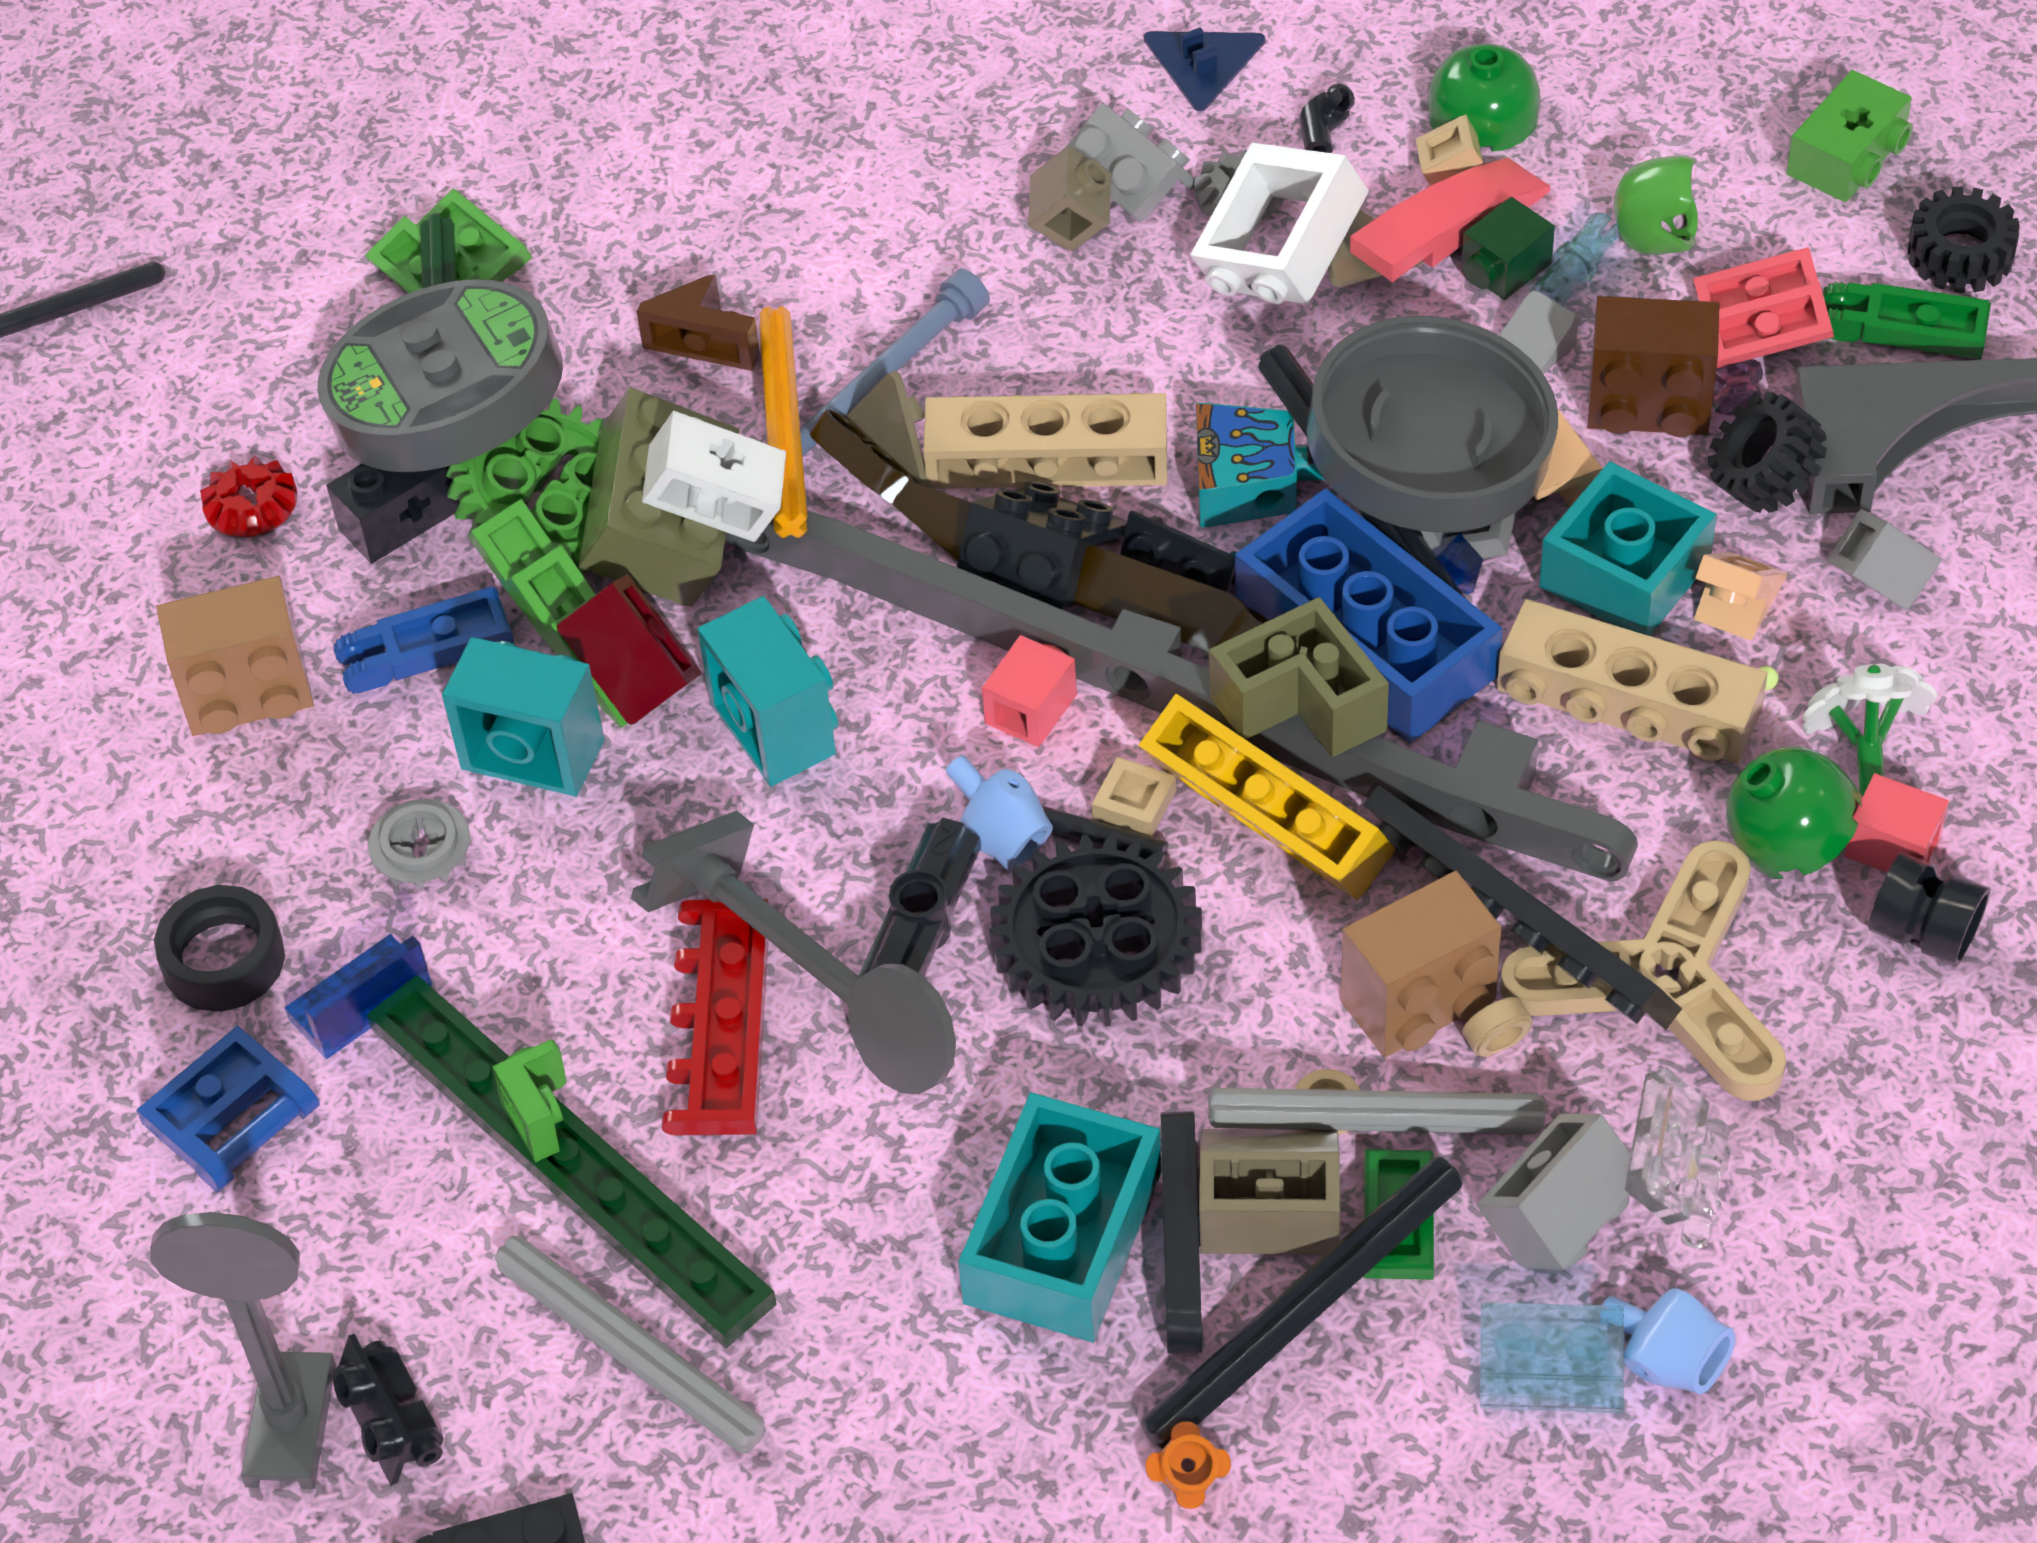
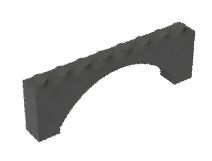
(1893, 410)

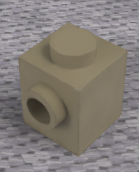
(1069, 198)

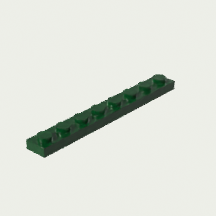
(585, 1172)

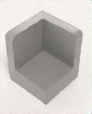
(1884, 559)

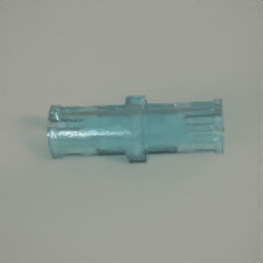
(1577, 259)

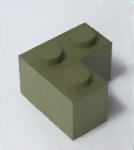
(1304, 668)

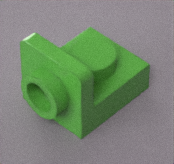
(526, 1095)

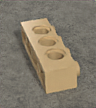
(1046, 440)
(1631, 682)

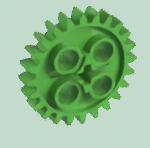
(527, 470)

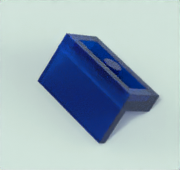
(338, 1006)

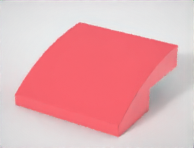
(1766, 306)

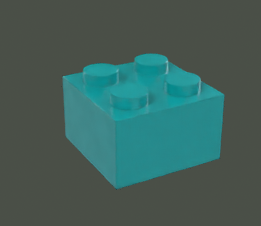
(1626, 550)
(769, 689)
(523, 716)

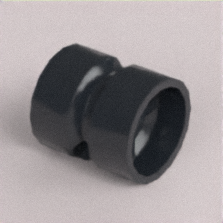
(1929, 909)

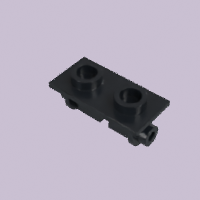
(1177, 552)
(371, 1385)

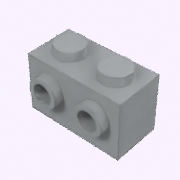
(1560, 1192)

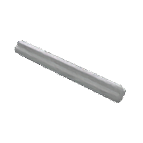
(1376, 1110)
(631, 1344)

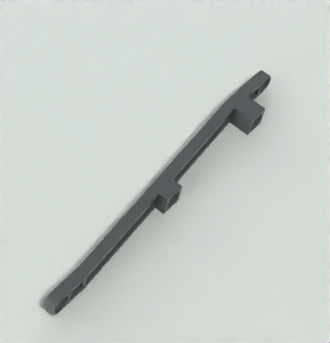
(1144, 663)

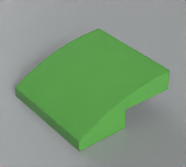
(481, 246)

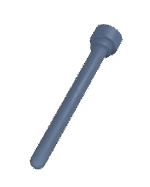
(959, 297)

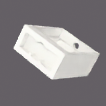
(1269, 171)

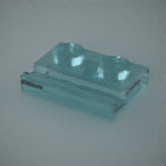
(1552, 1357)

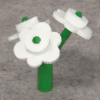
(1894, 687)

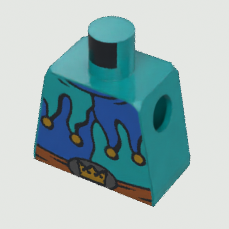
(1248, 463)

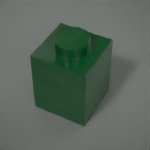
(1507, 248)

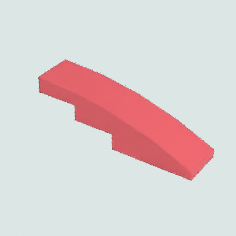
(1435, 219)

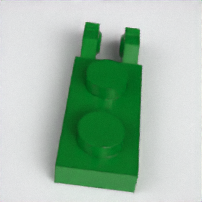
(1908, 318)

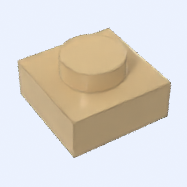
(1448, 150)
(1134, 797)

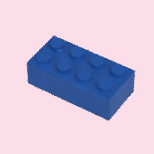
(1401, 614)

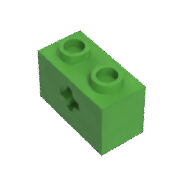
(1850, 136)

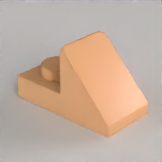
(1736, 592)

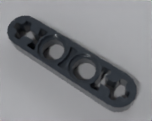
(1181, 1232)

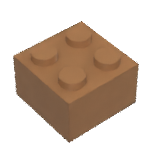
(235, 656)
(1420, 964)

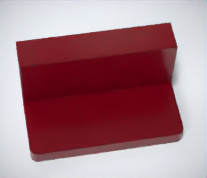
(628, 649)

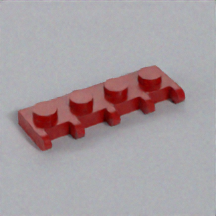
(725, 1024)

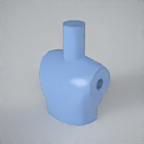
(1001, 812)
(1676, 1342)

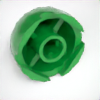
(1492, 89)
(1791, 811)

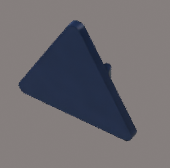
(1203, 61)

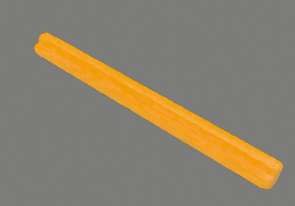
(783, 416)

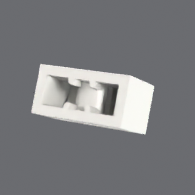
(714, 476)

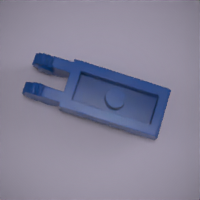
(420, 639)

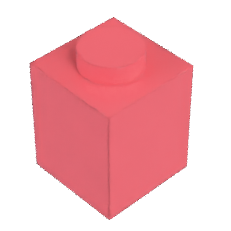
(1029, 690)
(1895, 821)

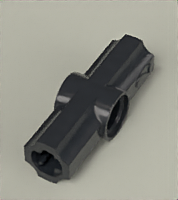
(929, 885)

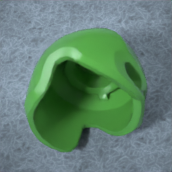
(1653, 193)

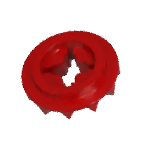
(235, 515)

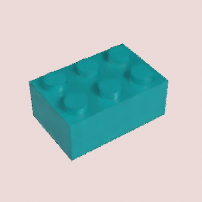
(1061, 1217)

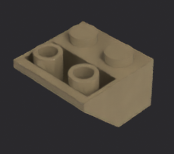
(1269, 1191)

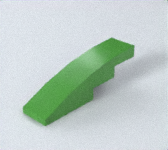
(537, 578)

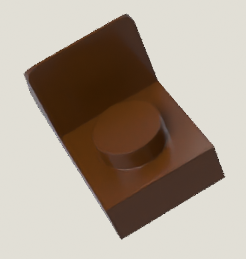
(693, 326)

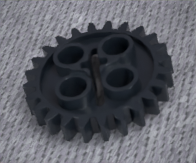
(1096, 930)

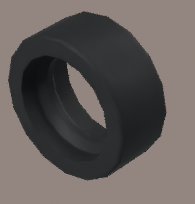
(225, 987)

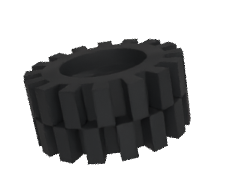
(1958, 262)
(1739, 455)

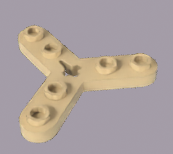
(1686, 936)

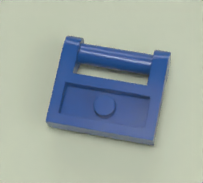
(214, 1094)

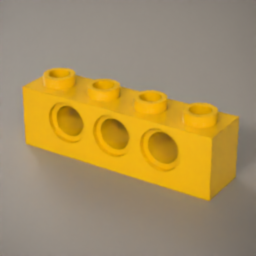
(1267, 797)

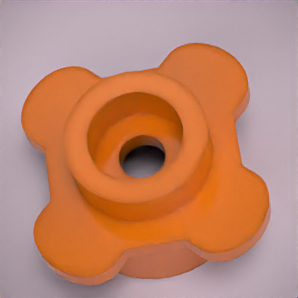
(1208, 1465)

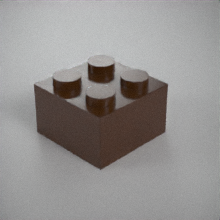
(1653, 365)

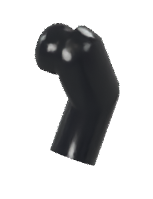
(1324, 115)

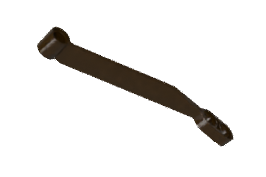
(1106, 578)

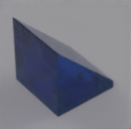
(1461, 563)

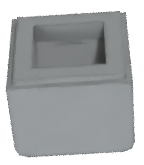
(1542, 330)

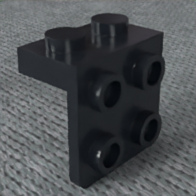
(1035, 540)

